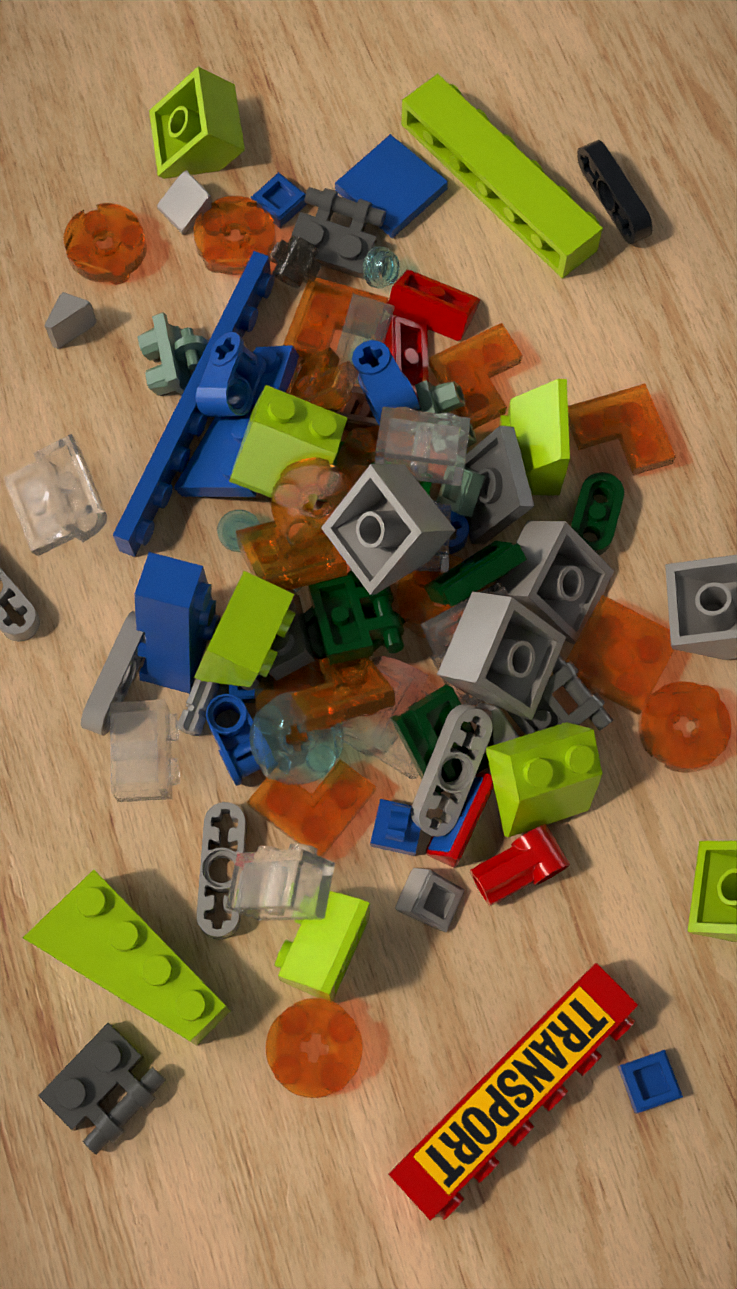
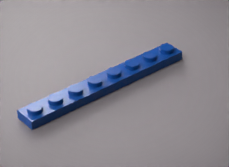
(187, 421)

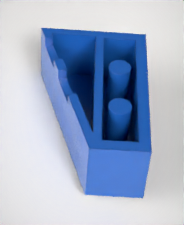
(177, 620)

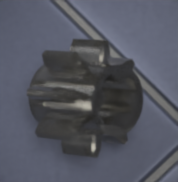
(295, 261)

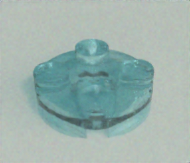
(278, 758)

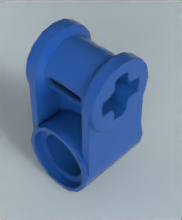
(382, 379)
(229, 380)
(235, 740)

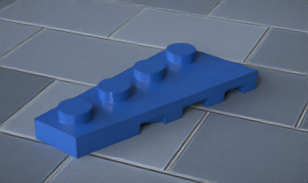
(216, 454)

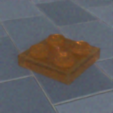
(621, 654)

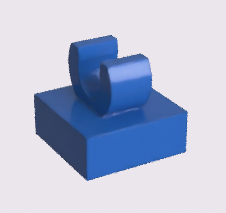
(395, 828)

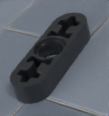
(614, 192)

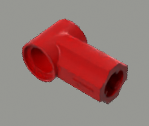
(530, 860)

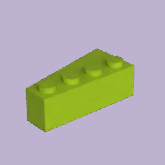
(118, 951)

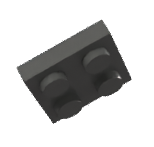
(505, 488)

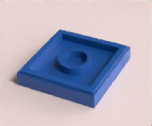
(394, 183)

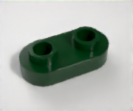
(598, 517)

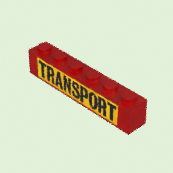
(512, 1091)

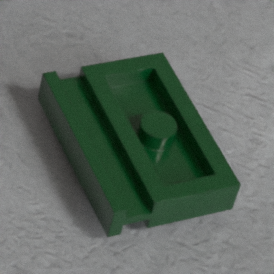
(475, 573)
(422, 726)

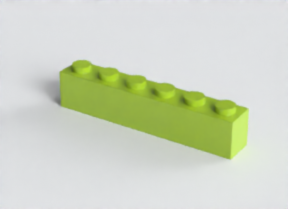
(501, 175)

